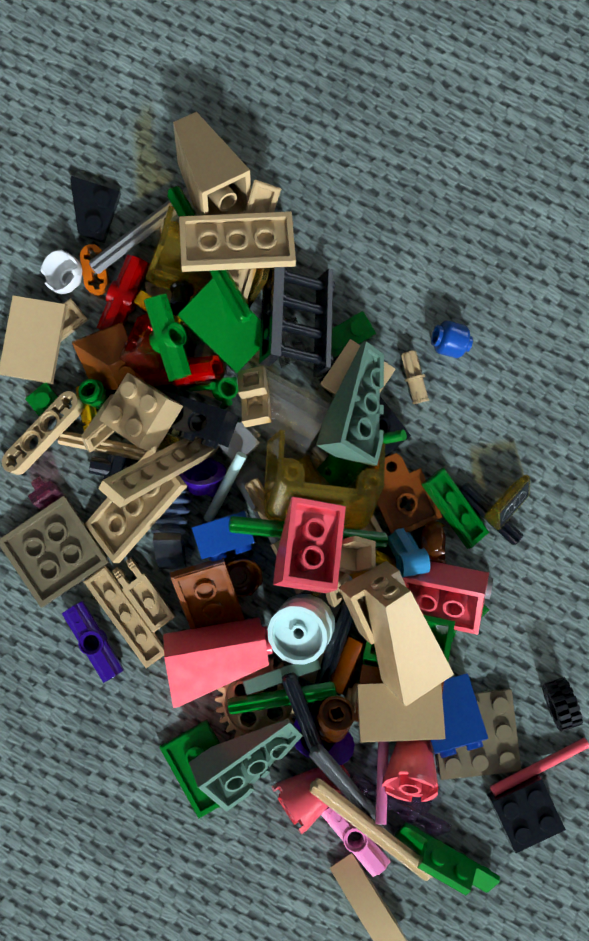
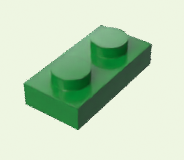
(355, 328)

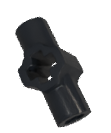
(108, 466)

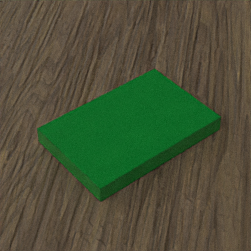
(218, 328)
(183, 750)

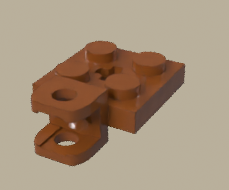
(400, 484)

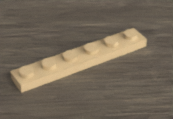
(154, 470)

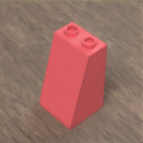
(213, 657)

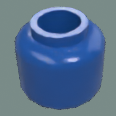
(451, 339)

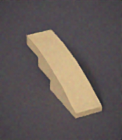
(366, 900)

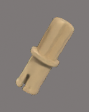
(414, 377)
(256, 494)

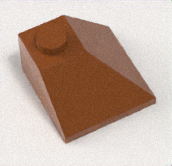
(101, 353)

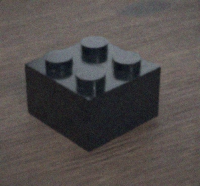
(526, 814)

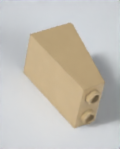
(210, 169)
(403, 641)

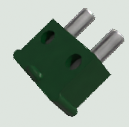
(337, 470)

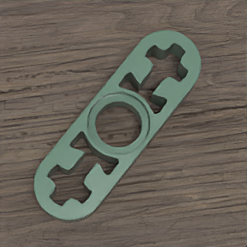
(275, 677)

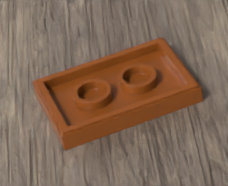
(207, 594)

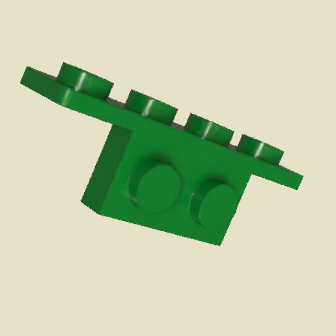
(446, 863)

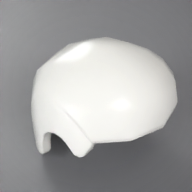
(61, 272)

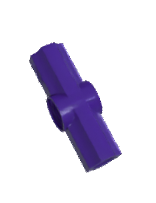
(83, 625)

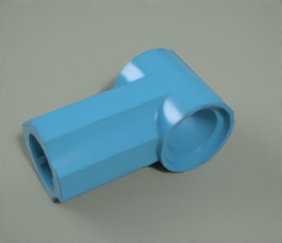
(409, 558)

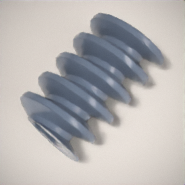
(172, 516)

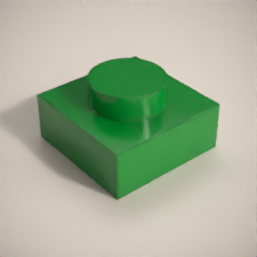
(41, 398)

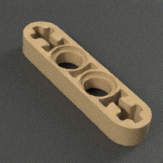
(45, 436)

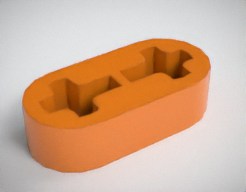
(88, 273)

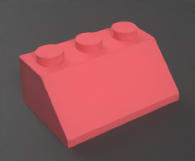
(451, 594)

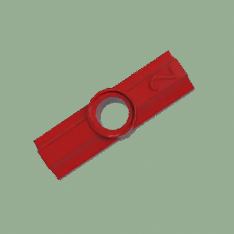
(123, 292)
(202, 369)

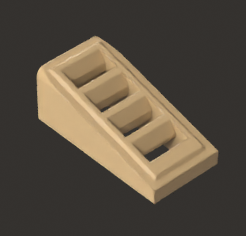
(97, 430)

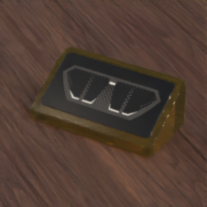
(509, 502)

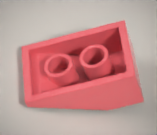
(310, 546)

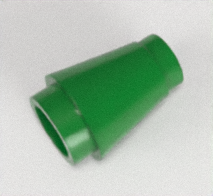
(93, 393)

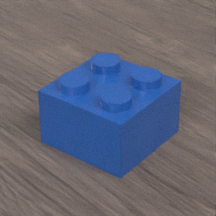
(215, 538)

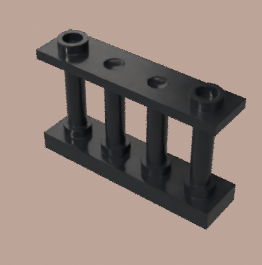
(274, 323)

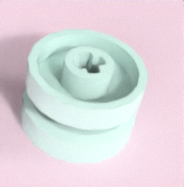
(301, 629)

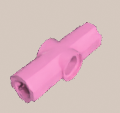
(365, 849)

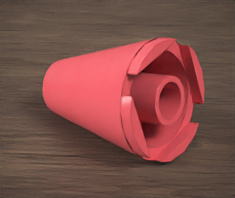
(411, 771)
(298, 800)

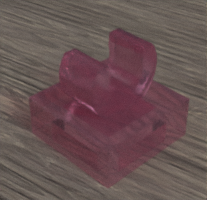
(44, 493)

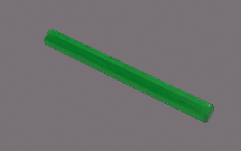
(222, 277)
(274, 529)

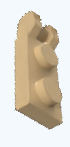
(145, 597)

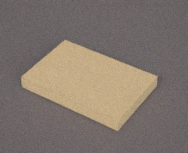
(32, 339)
(387, 719)

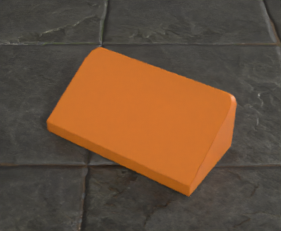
(348, 664)

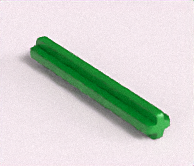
(278, 698)

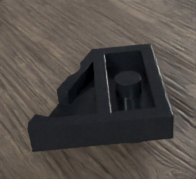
(93, 208)

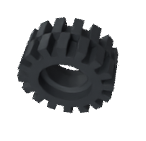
(562, 704)

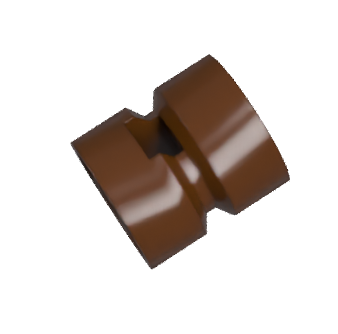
(334, 718)

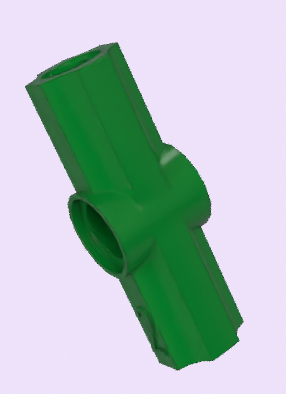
(167, 337)

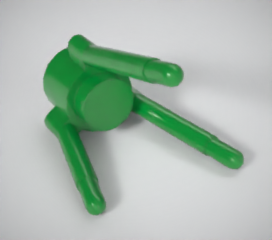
(222, 390)

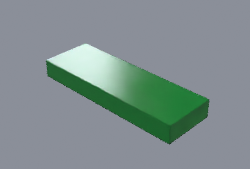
(455, 508)

